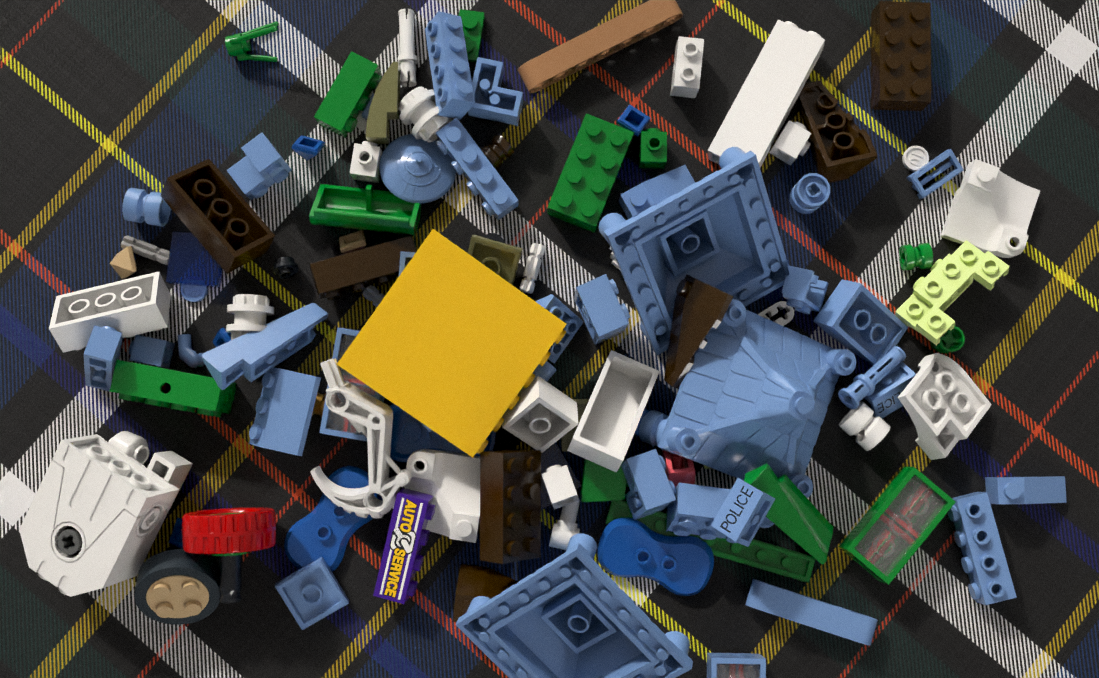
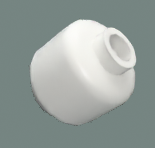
(131, 445)

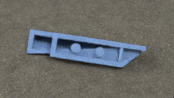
(262, 350)

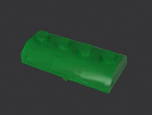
(364, 210)

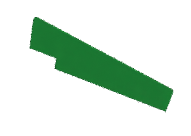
(793, 512)

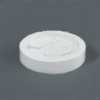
(915, 158)

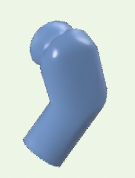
(186, 352)

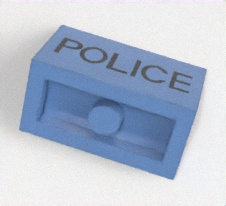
(886, 392)
(742, 512)

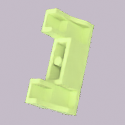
(943, 285)

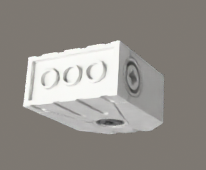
(93, 516)

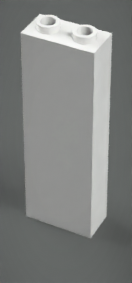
(769, 92)

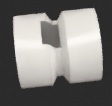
(866, 427)

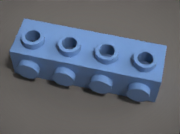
(449, 65)
(477, 169)
(981, 549)

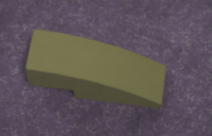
(384, 106)

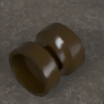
(499, 149)

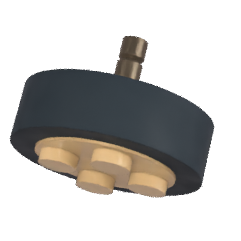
(177, 587)

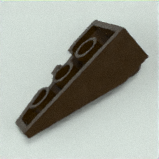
(835, 140)
(695, 312)
(475, 582)

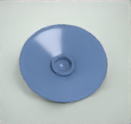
(416, 170)

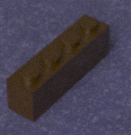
(359, 268)

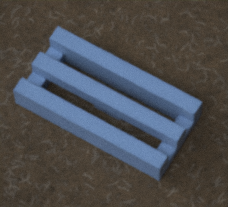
(917, 185)

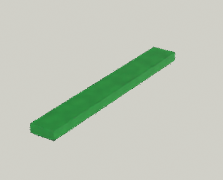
(758, 554)

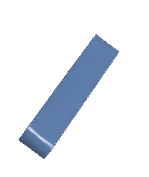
(811, 612)

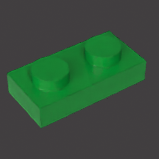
(473, 28)

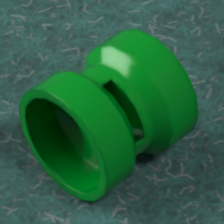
(918, 256)
(953, 341)

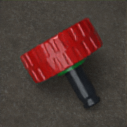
(229, 535)

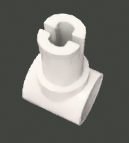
(565, 527)

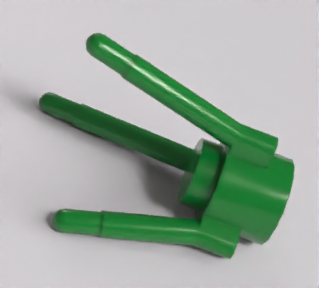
(239, 43)

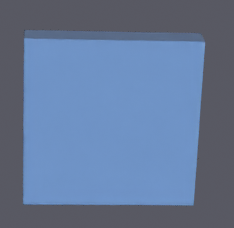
(312, 593)

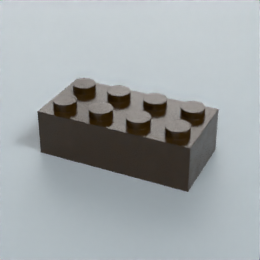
(901, 56)
(217, 215)
(510, 505)

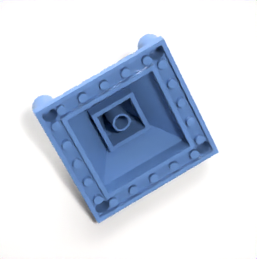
(709, 230)
(755, 398)
(572, 625)

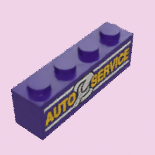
(403, 546)

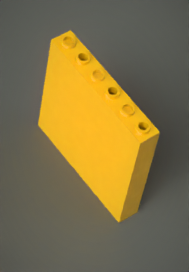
(453, 344)

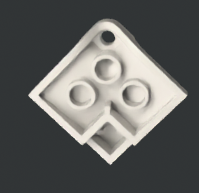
(990, 211)
(942, 404)
(456, 491)

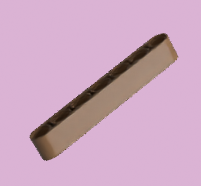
(598, 43)

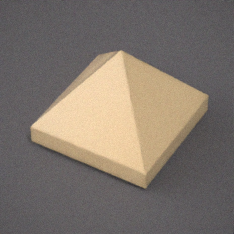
(352, 242)
(124, 262)

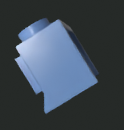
(804, 290)

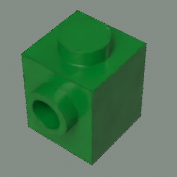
(653, 149)

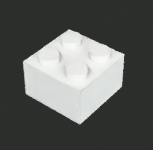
(541, 415)

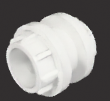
(421, 110)
(249, 314)

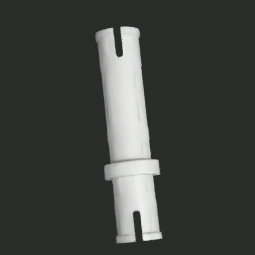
(407, 57)

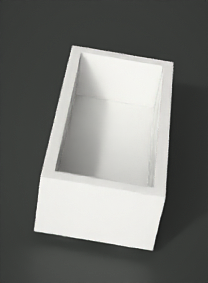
(613, 411)

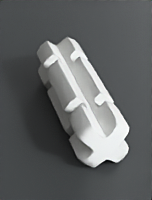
(532, 268)

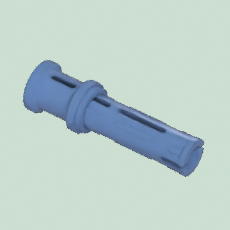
(866, 382)

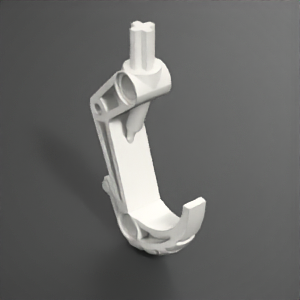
(363, 412)

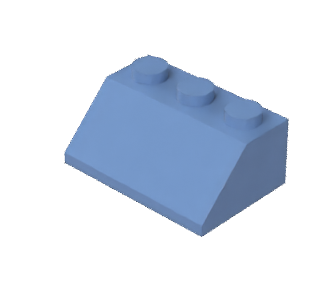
(284, 411)

